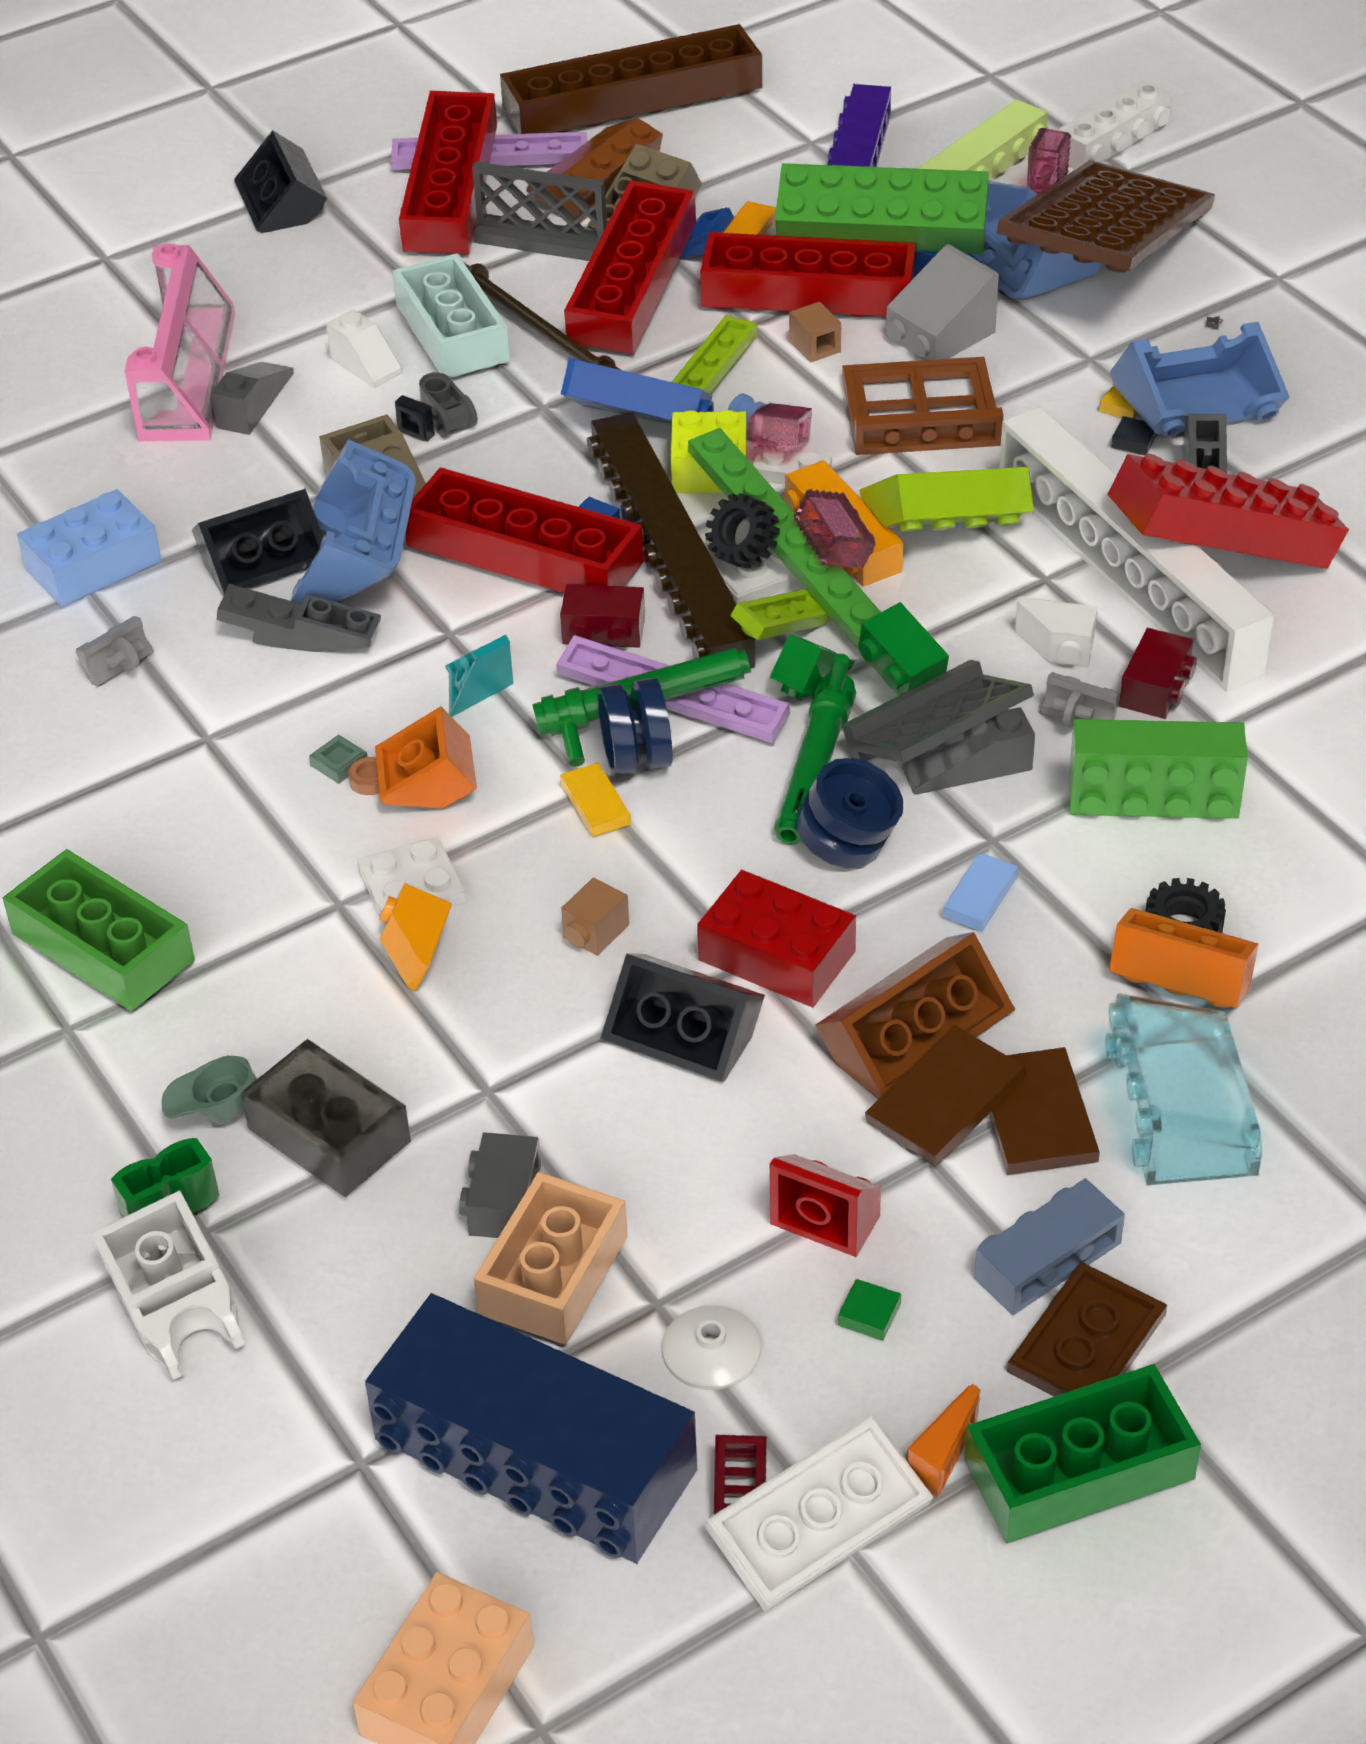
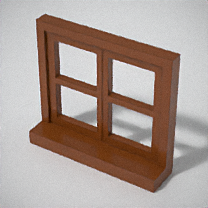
(923, 428)

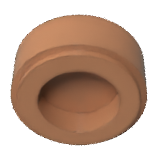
(364, 776)

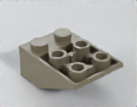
(650, 167)
(377, 434)

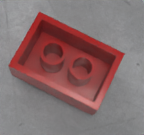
(776, 938)

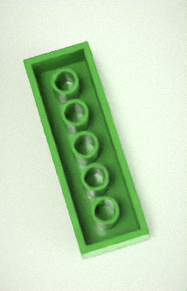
(884, 205)

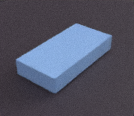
(980, 892)

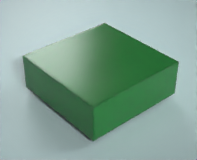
(869, 1309)

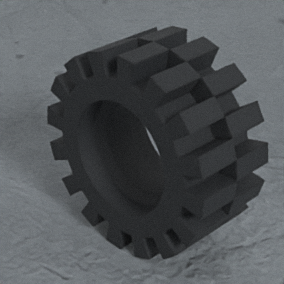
(727, 522)
(1190, 901)

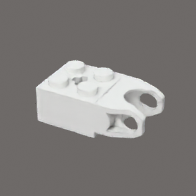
(168, 1278)

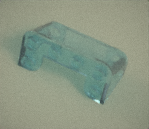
(1188, 1089)

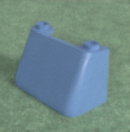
(1024, 267)
(1225, 378)
(368, 510)

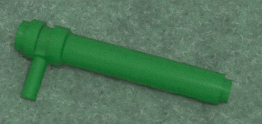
(579, 707)
(827, 713)

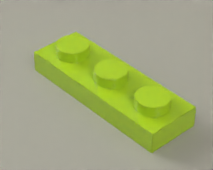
(779, 614)

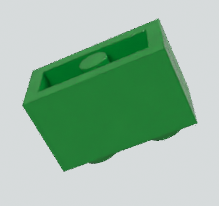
(901, 649)

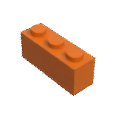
(1183, 958)

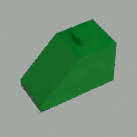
(802, 666)

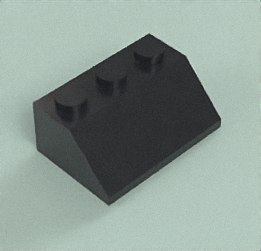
(279, 186)
(260, 541)
(681, 1016)

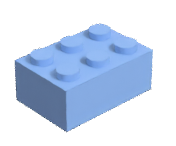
(89, 547)

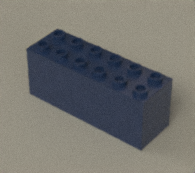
(533, 1427)

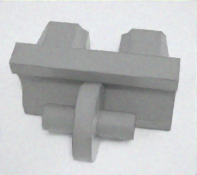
(114, 651)
(1073, 699)

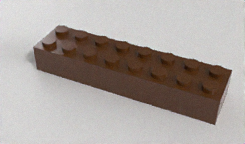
(631, 81)

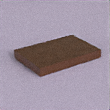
(945, 1094)
(1044, 1117)
(1086, 1333)

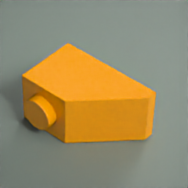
(413, 931)

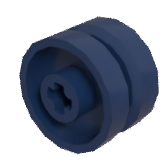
(635, 726)
(849, 812)

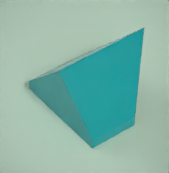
(479, 675)

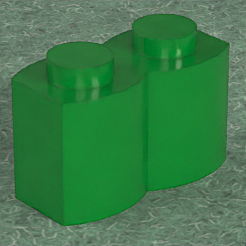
(176, 1168)

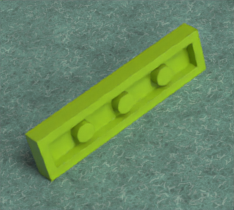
(717, 354)

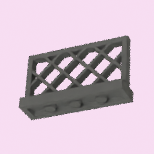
(541, 234)
(932, 713)

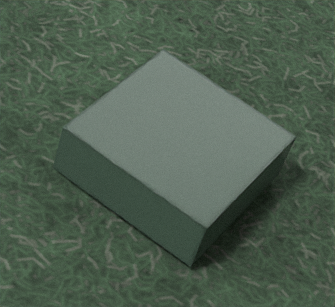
(336, 758)

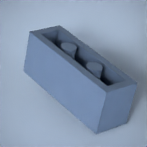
(1048, 1245)

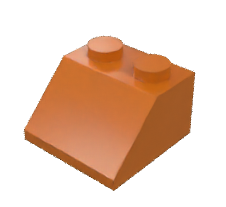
(426, 763)

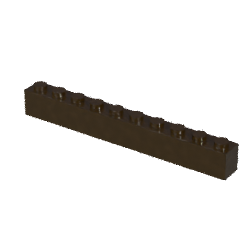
(669, 537)

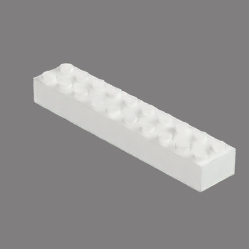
(1162, 578)

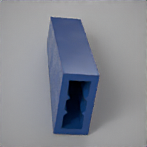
(629, 392)

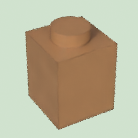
(815, 332)
(595, 916)

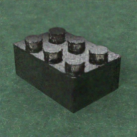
(326, 1117)

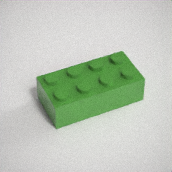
(1157, 768)
(99, 929)

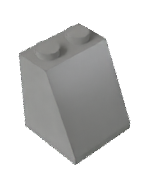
(945, 306)

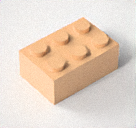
(551, 1258)
(445, 1668)

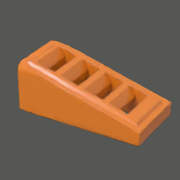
(941, 1444)

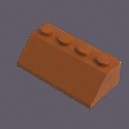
(602, 158)
(912, 1008)

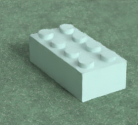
(451, 316)

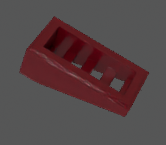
(737, 1448)

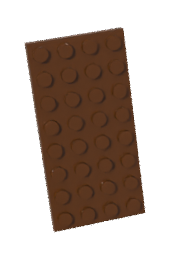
(1105, 215)

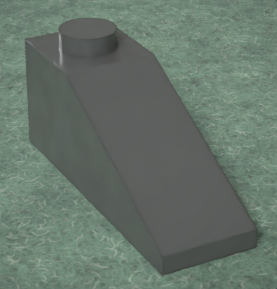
(247, 394)
(1206, 440)
(982, 753)

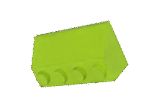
(951, 498)

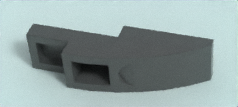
(308, 626)

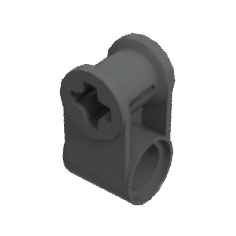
(449, 405)

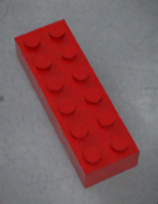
(440, 192)
(630, 267)
(800, 271)
(1227, 511)
(521, 533)

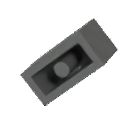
(500, 1178)

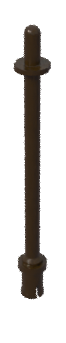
(481, 275)

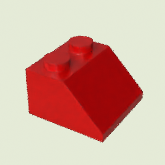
(822, 1203)

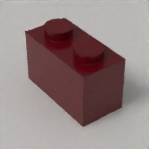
(603, 614)
(1157, 673)

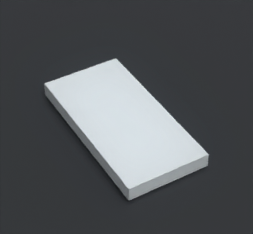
(818, 1512)

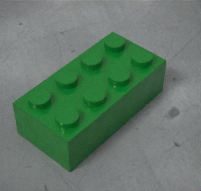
(1081, 1452)

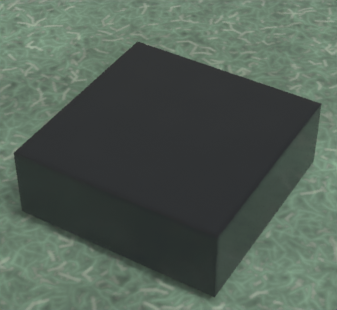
(414, 418)
(1133, 436)

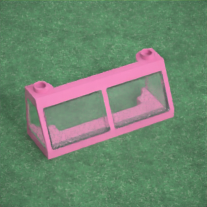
(175, 378)

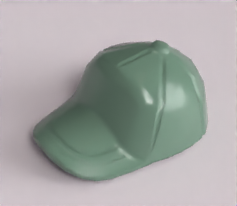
(210, 1089)

